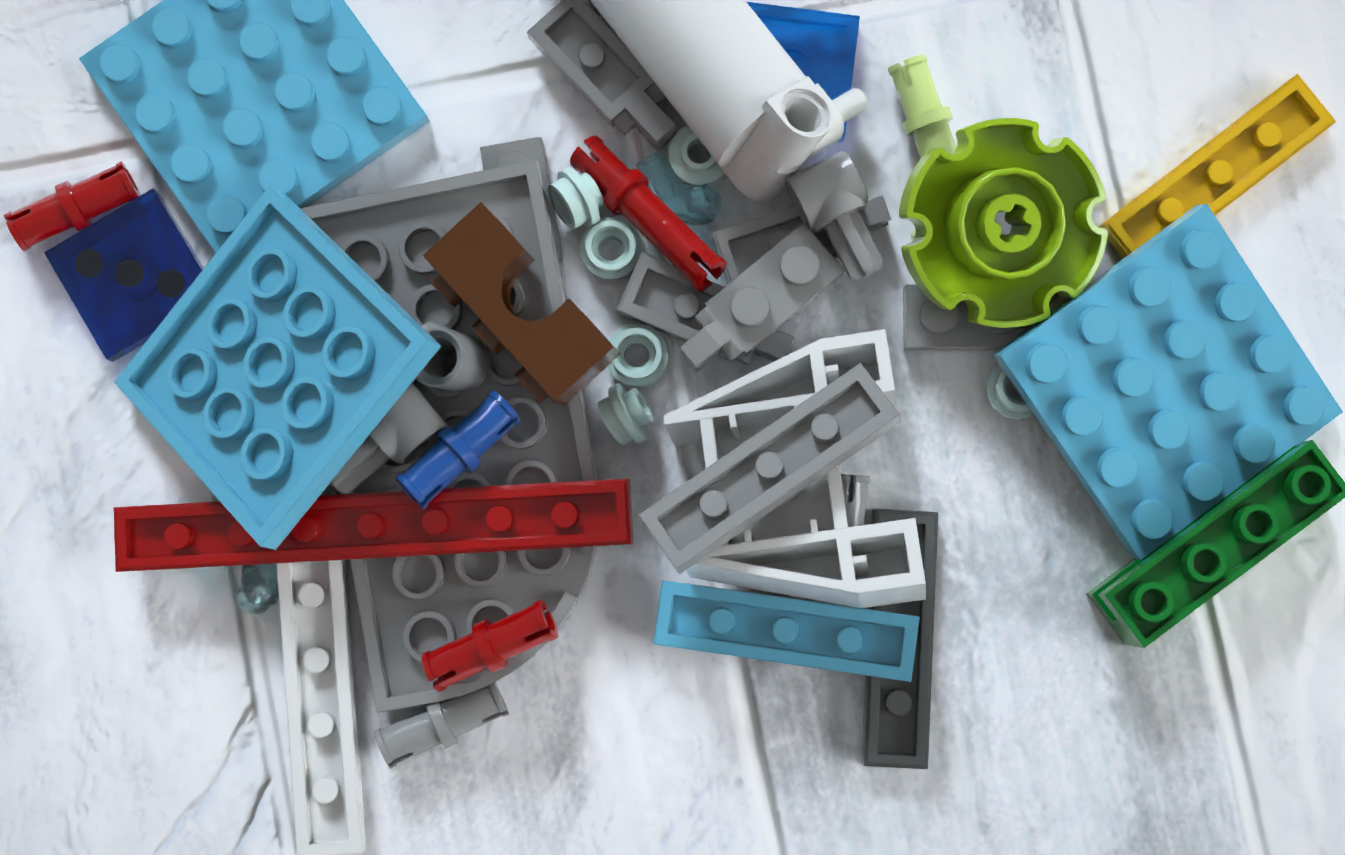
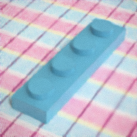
(786, 630)

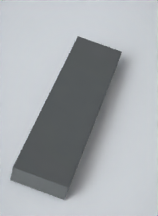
(897, 710)

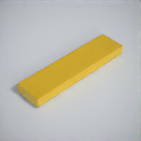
(1224, 165)

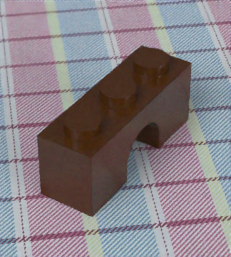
(478, 266)

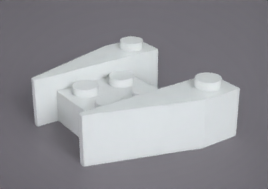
(806, 541)

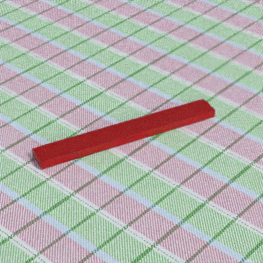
(382, 526)

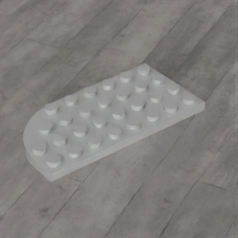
(436, 599)

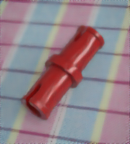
(72, 206)
(489, 645)

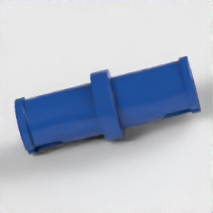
(458, 449)

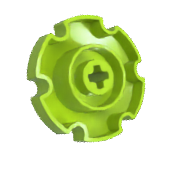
(1045, 199)

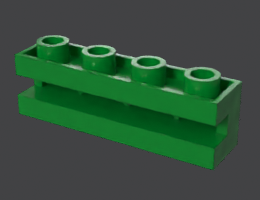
(1218, 546)

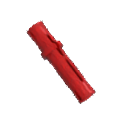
(627, 194)

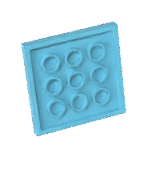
(252, 100)
(275, 367)
(1168, 381)

